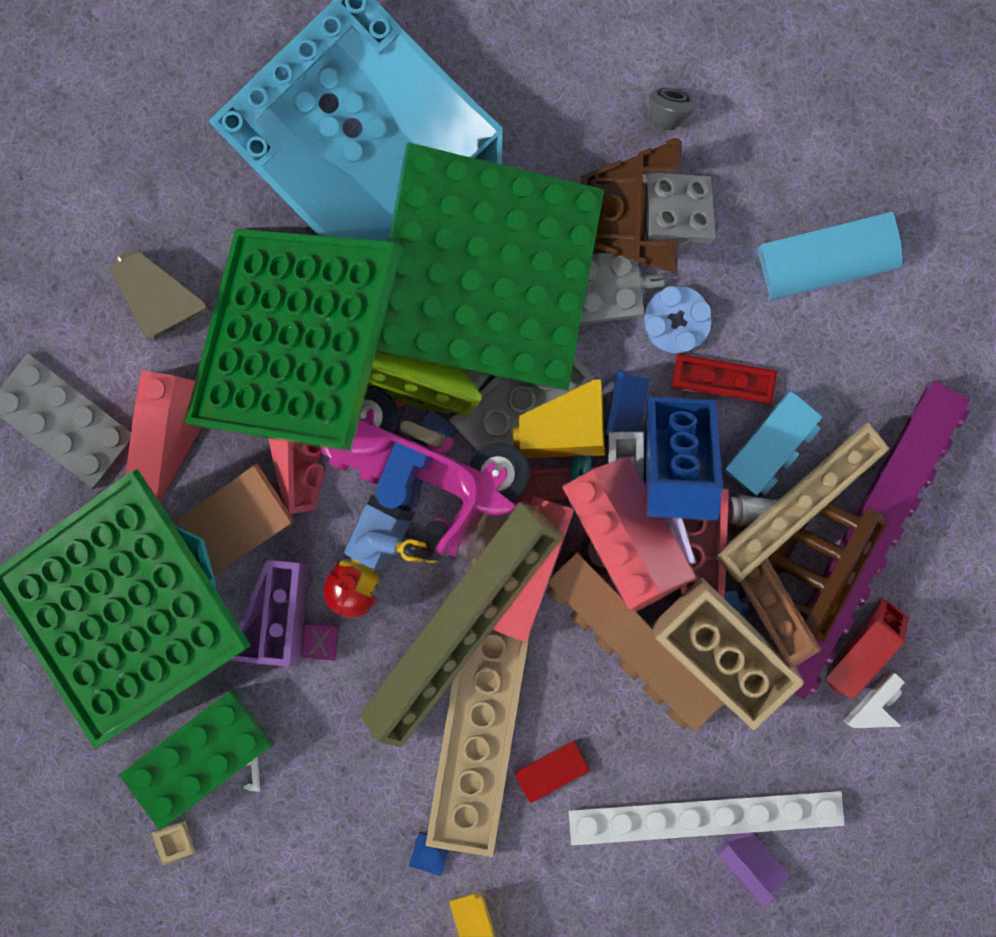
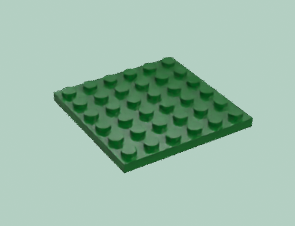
(489, 267)
(294, 337)
(118, 609)

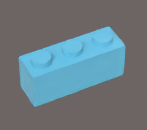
(773, 445)

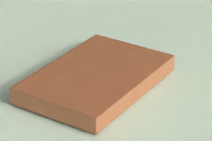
(237, 518)

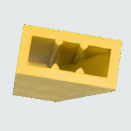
(564, 425)

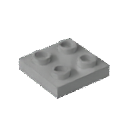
(680, 209)

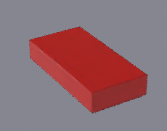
(551, 771)

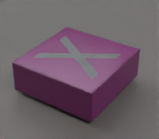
(320, 642)

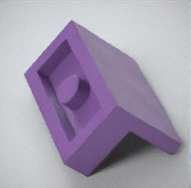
(753, 865)

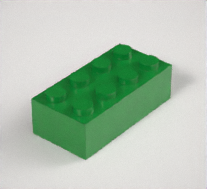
(196, 759)

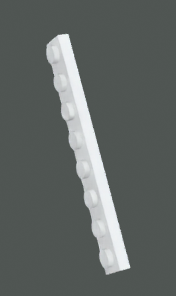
(706, 818)

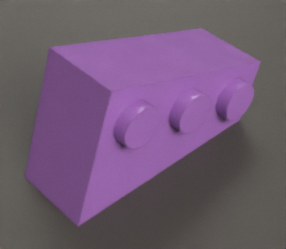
(276, 615)

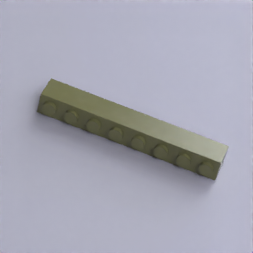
(461, 625)

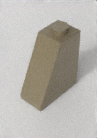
(154, 296)

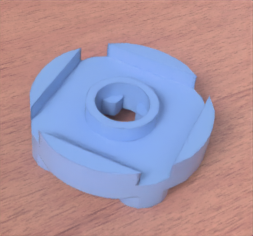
(695, 312)

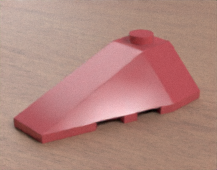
(158, 429)

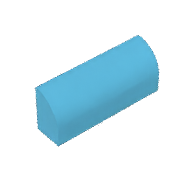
(831, 256)

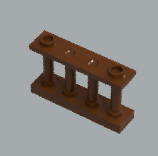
(849, 559)

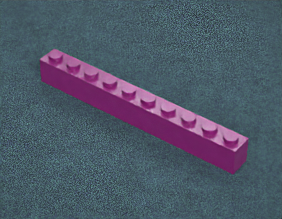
(894, 497)

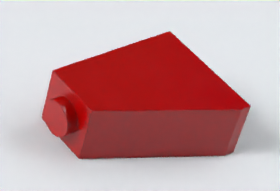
(868, 649)

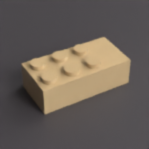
(727, 654)

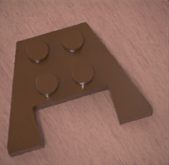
(624, 206)

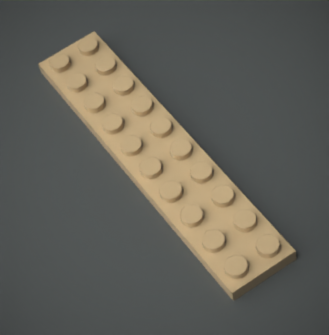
(478, 739)

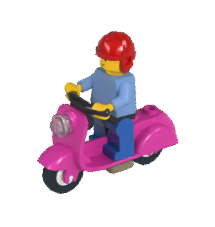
(487, 485)

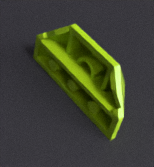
(424, 384)

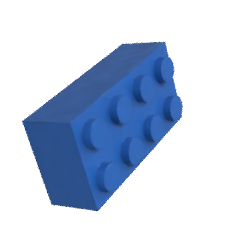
(682, 459)

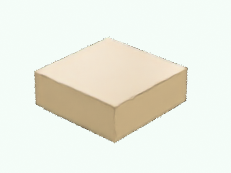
(173, 842)

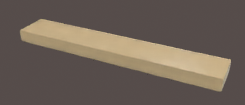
(802, 502)

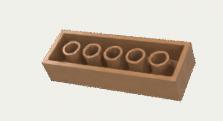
(634, 641)

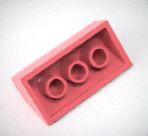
(633, 546)
(521, 614)

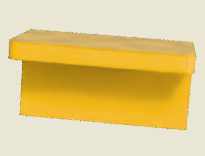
(472, 916)

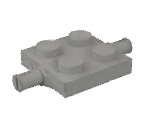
(616, 289)

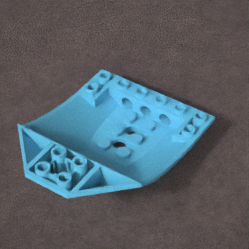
(378, 78)

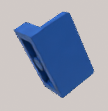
(626, 403)

